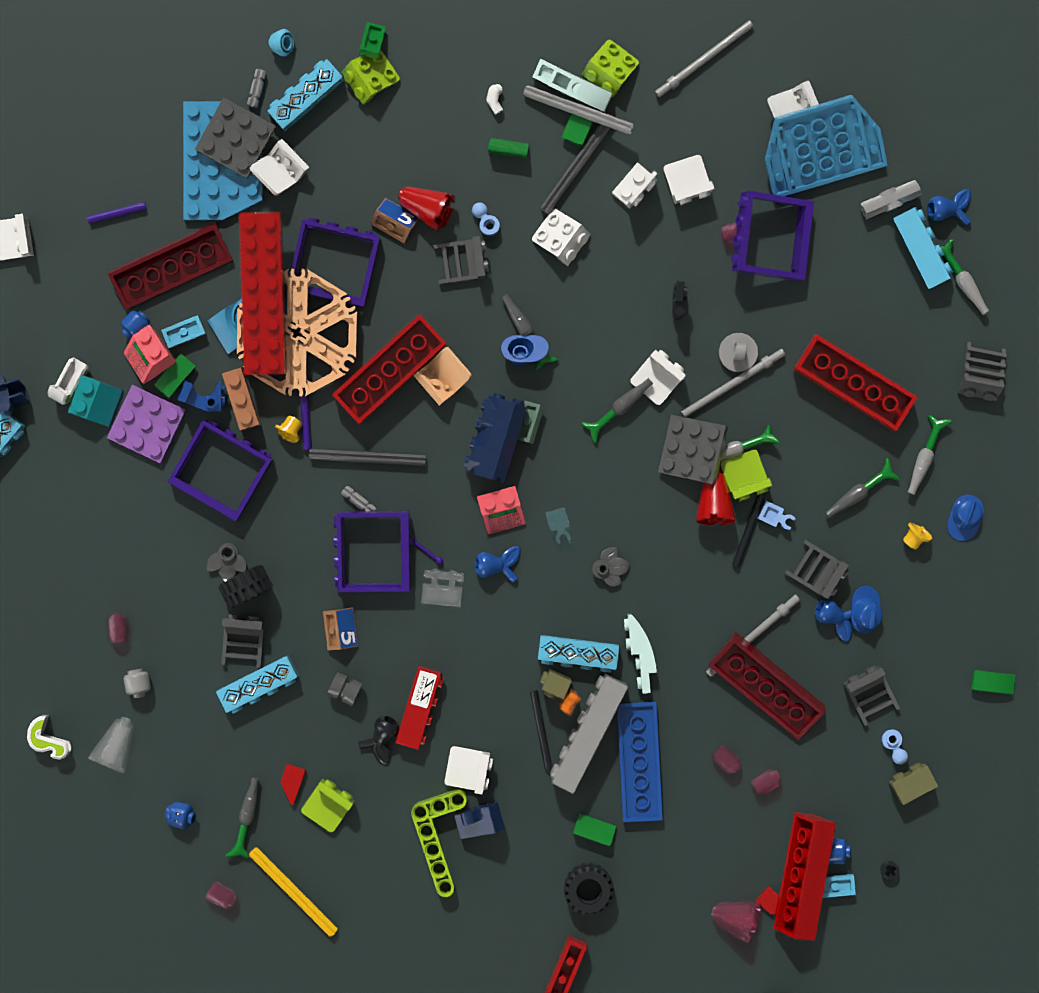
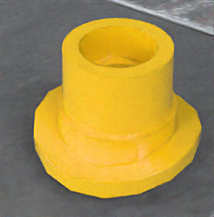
(289, 429)
(916, 536)

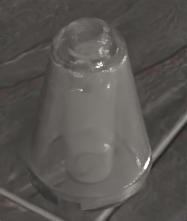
(114, 746)

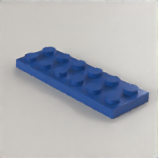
(639, 761)

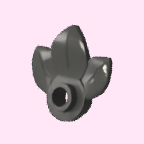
(226, 565)
(613, 567)

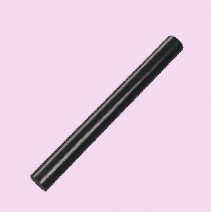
(748, 529)
(541, 729)

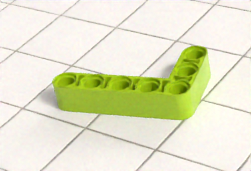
(433, 838)

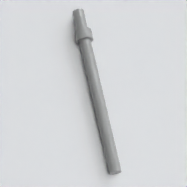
(673, 81)
(766, 362)
(782, 610)

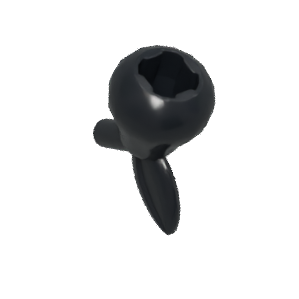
(384, 730)

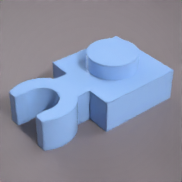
(773, 514)

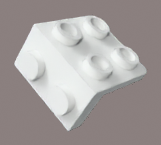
(792, 100)
(280, 168)
(688, 180)
(561, 236)
(662, 374)
(468, 769)

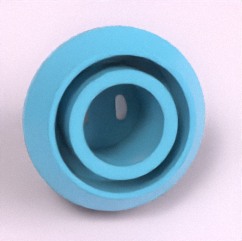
(281, 42)

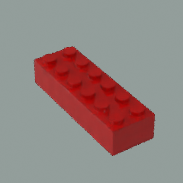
(389, 369)
(855, 383)
(804, 876)

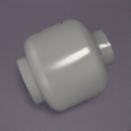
(137, 683)

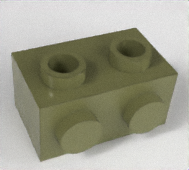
(555, 684)
(913, 783)

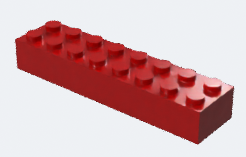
(263, 293)

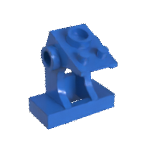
(188, 395)

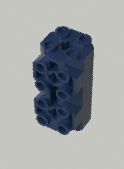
(496, 437)

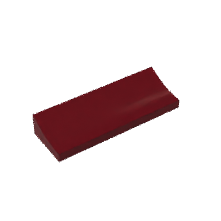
(170, 265)
(767, 685)

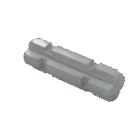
(256, 88)
(357, 499)

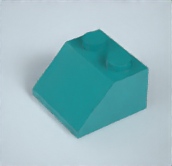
(95, 401)

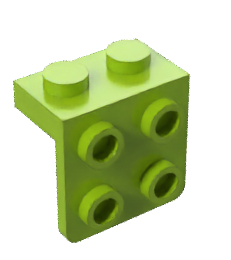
(610, 67)
(369, 76)
(745, 475)
(327, 805)

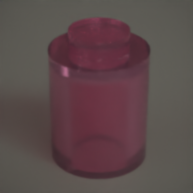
(221, 895)

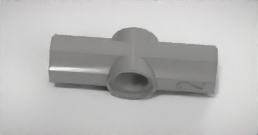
(890, 199)

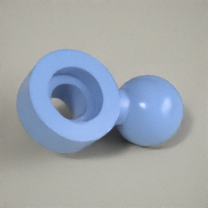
(479, 210)
(899, 755)

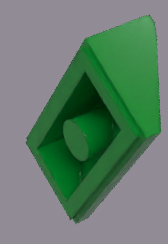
(577, 128)
(508, 148)
(594, 829)

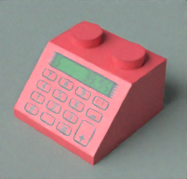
(148, 354)
(501, 510)

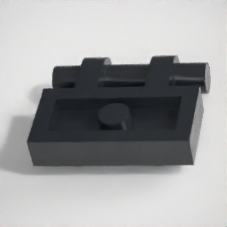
(679, 294)

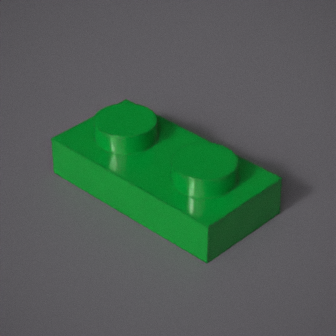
(372, 40)

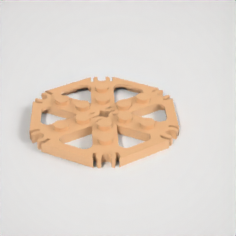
(314, 343)

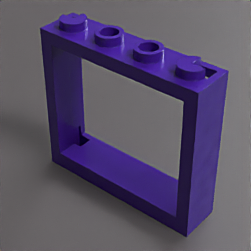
(349, 232)
(801, 240)
(205, 498)
(339, 560)

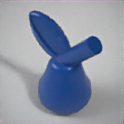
(941, 208)
(488, 564)
(829, 612)

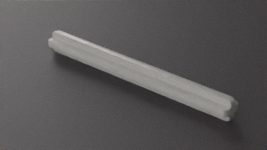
(578, 109)

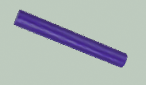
(116, 212)
(305, 421)

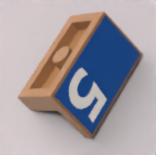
(394, 220)
(340, 629)

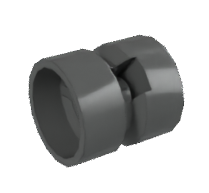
(344, 688)

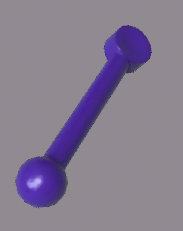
(413, 541)

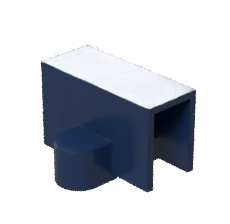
(12, 395)
(480, 821)

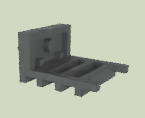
(476, 265)
(982, 382)
(828, 578)
(251, 626)
(859, 683)

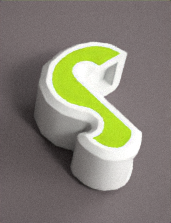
(68, 381)
(42, 742)

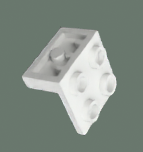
(633, 185)
(15, 238)

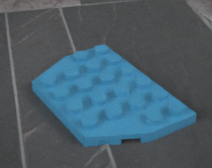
(822, 146)
(210, 188)

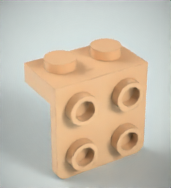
(443, 376)

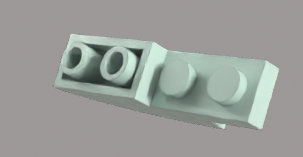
(572, 85)
(639, 644)

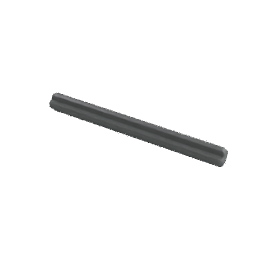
(574, 168)
(367, 457)

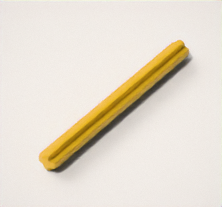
(308, 907)

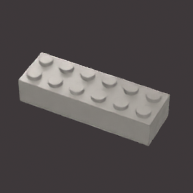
(588, 733)

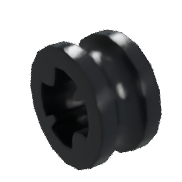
(883, 869)

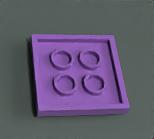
(146, 424)

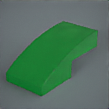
(174, 376)
(993, 681)

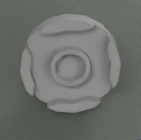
(738, 352)

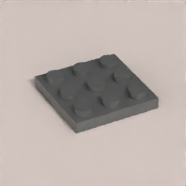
(235, 137)
(693, 449)

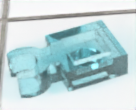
(558, 521)

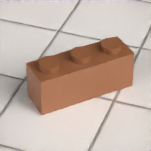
(241, 399)

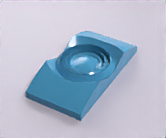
(225, 325)

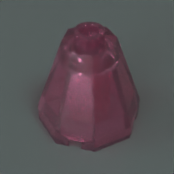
(737, 918)

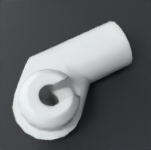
(492, 98)

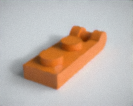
(569, 701)

